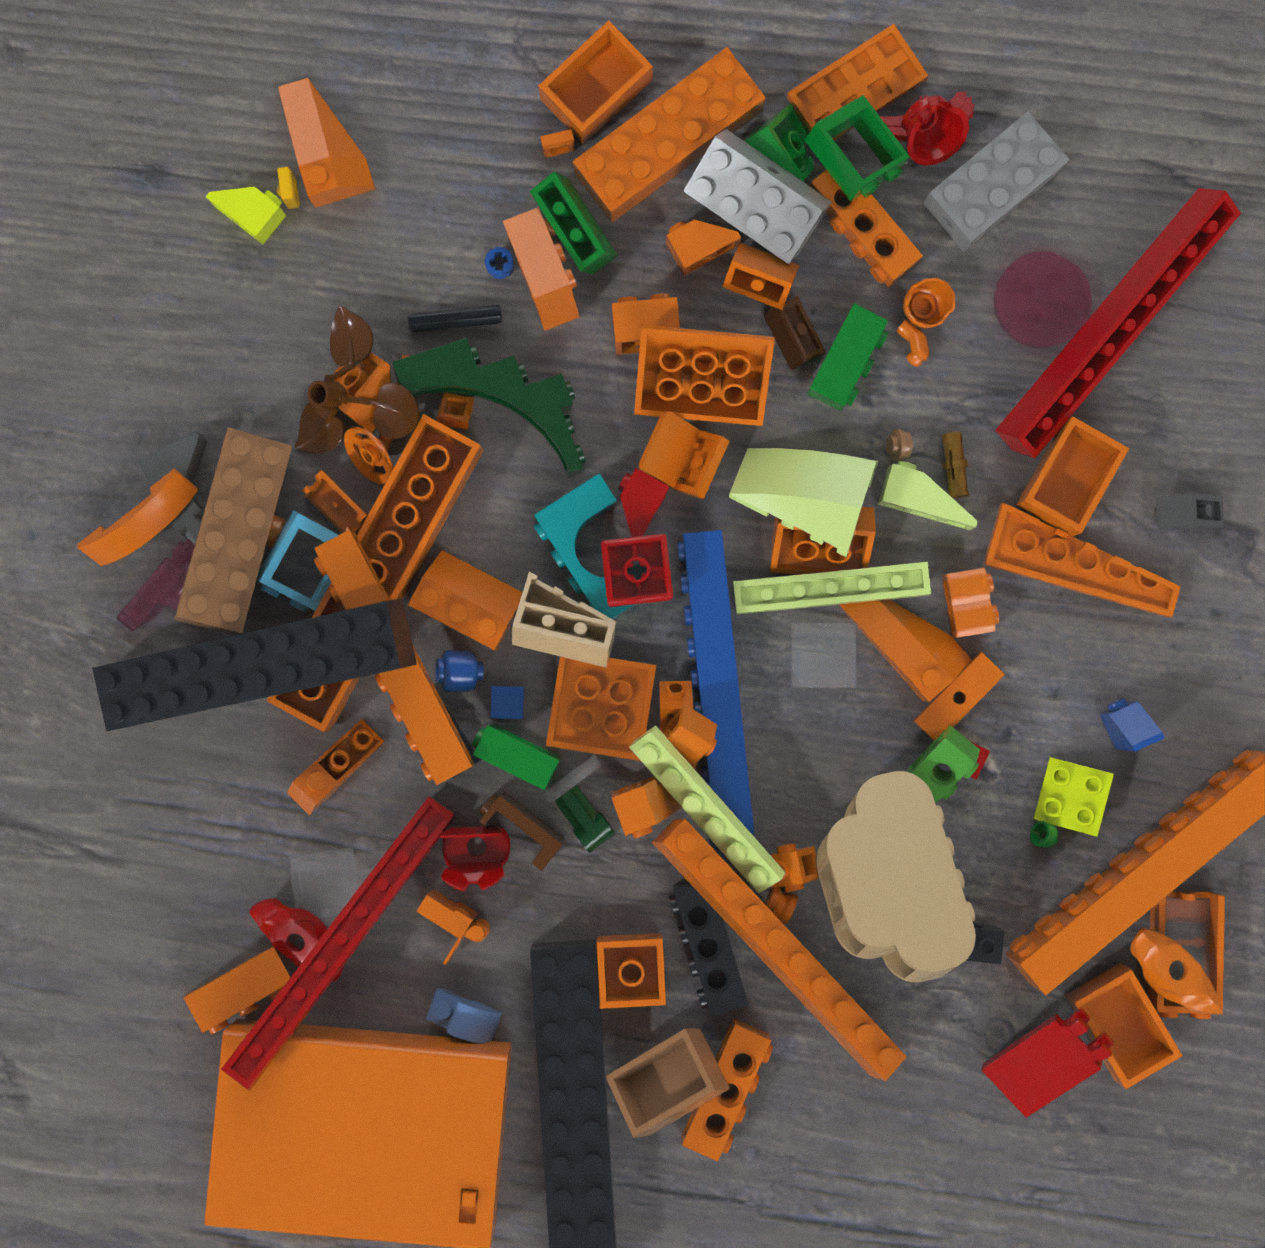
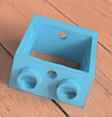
(274, 587)

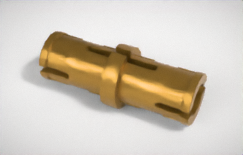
(955, 464)

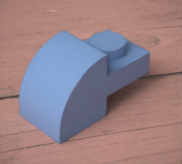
(463, 1017)

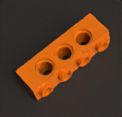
(882, 230)
(717, 1140)

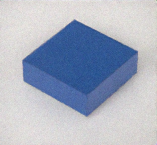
(507, 702)

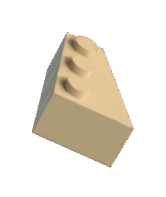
(560, 625)

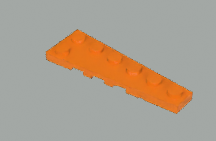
(1052, 556)

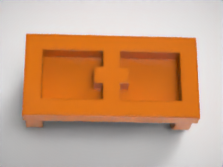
(335, 503)

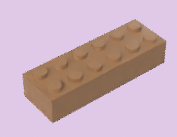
(233, 532)

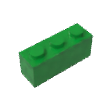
(573, 223)
(849, 358)

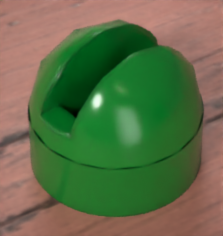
(1037, 831)

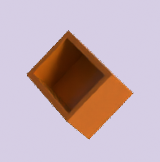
(596, 82)
(1072, 476)
(1128, 1017)

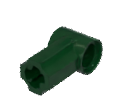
(588, 824)

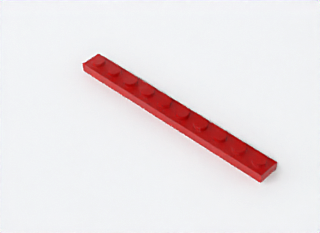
(337, 944)

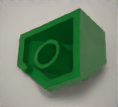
(784, 142)

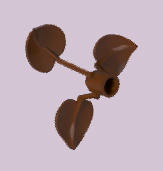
(395, 411)

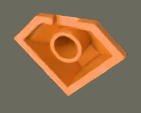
(364, 382)

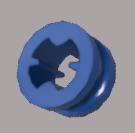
(507, 267)

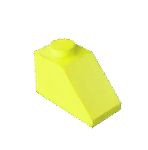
(250, 209)

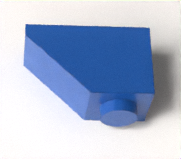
(1130, 725)

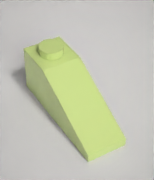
(919, 495)

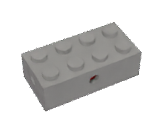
(995, 181)
(757, 196)

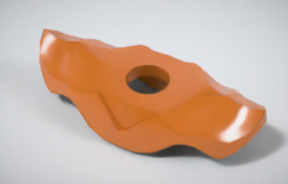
(1156, 955)

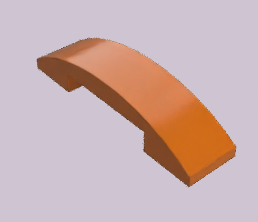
(142, 522)

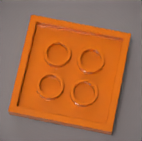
(600, 706)

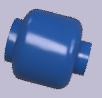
(458, 670)

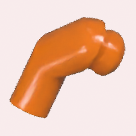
(917, 341)

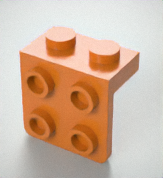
(683, 455)

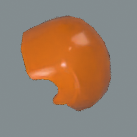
(929, 302)

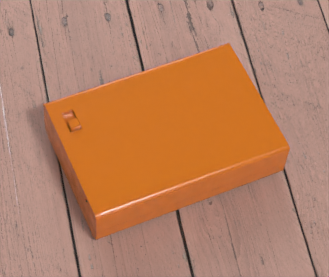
(363, 1138)

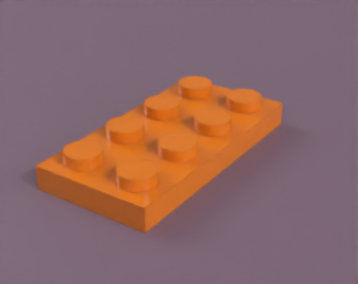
(878, 69)

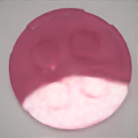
(1042, 300)

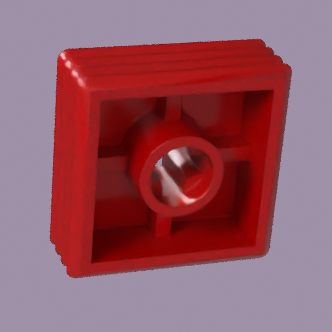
(619, 556)

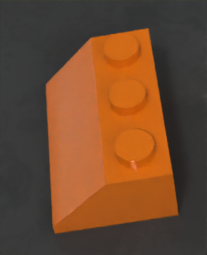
(798, 554)
(467, 600)

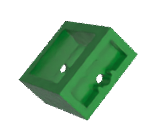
(874, 132)
(515, 755)

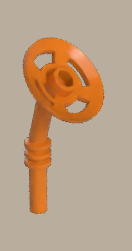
(372, 450)

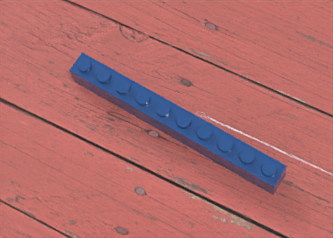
(716, 669)

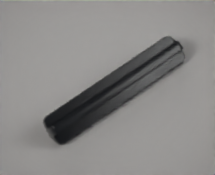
(455, 318)

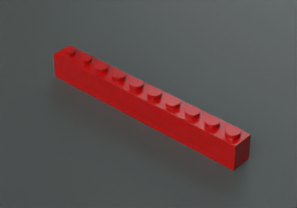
(1118, 321)

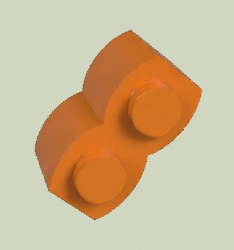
(969, 602)

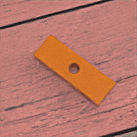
(973, 685)

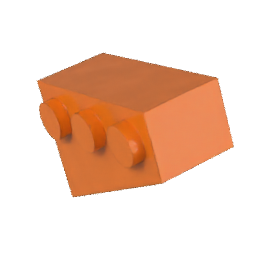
(543, 268)
(643, 806)
(237, 991)

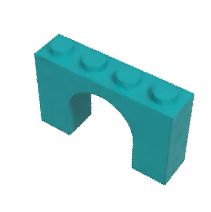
(562, 525)

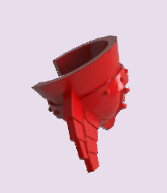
(933, 127)

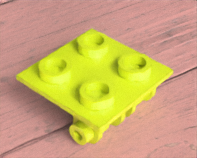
(1073, 796)

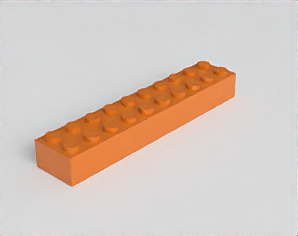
(396, 540)
(1143, 874)

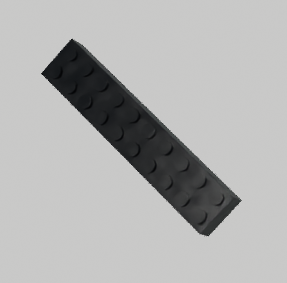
(255, 665)
(573, 1095)

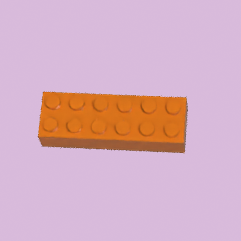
(668, 134)

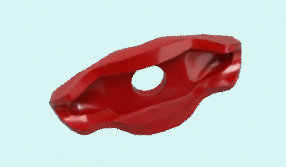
(280, 921)

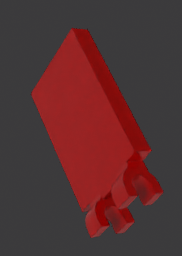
(1047, 1062)

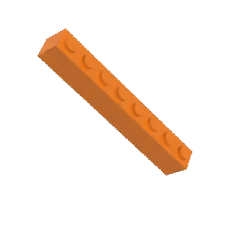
(410, 687)

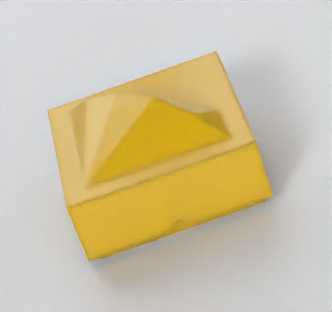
(288, 188)

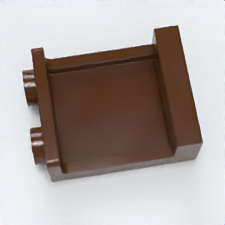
(526, 822)

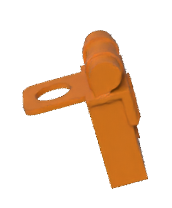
(453, 917)

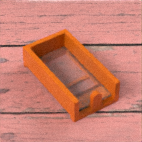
(1197, 924)

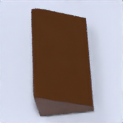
(794, 334)

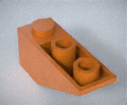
(334, 767)

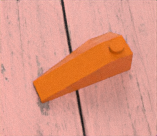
(324, 150)
(913, 647)

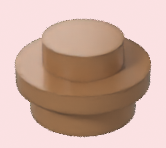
(899, 444)

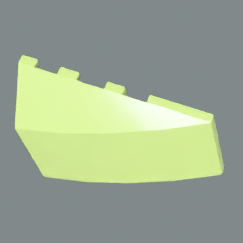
(806, 490)

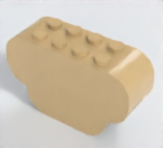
(895, 881)

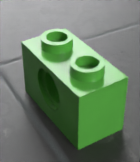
(948, 749)

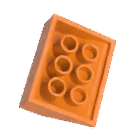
(703, 374)

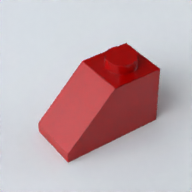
(641, 500)

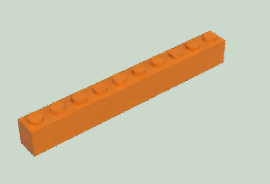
(779, 949)

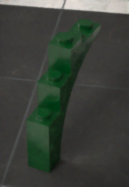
(541, 403)

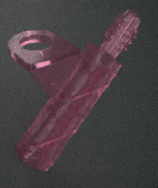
(159, 588)

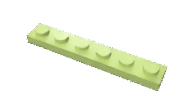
(832, 588)
(707, 809)

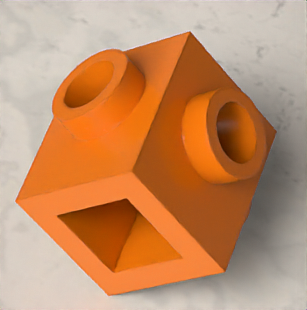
(798, 865)

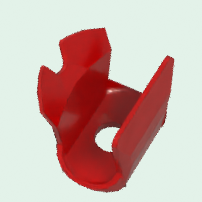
(474, 869)

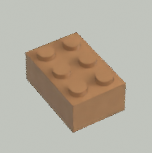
(667, 1082)

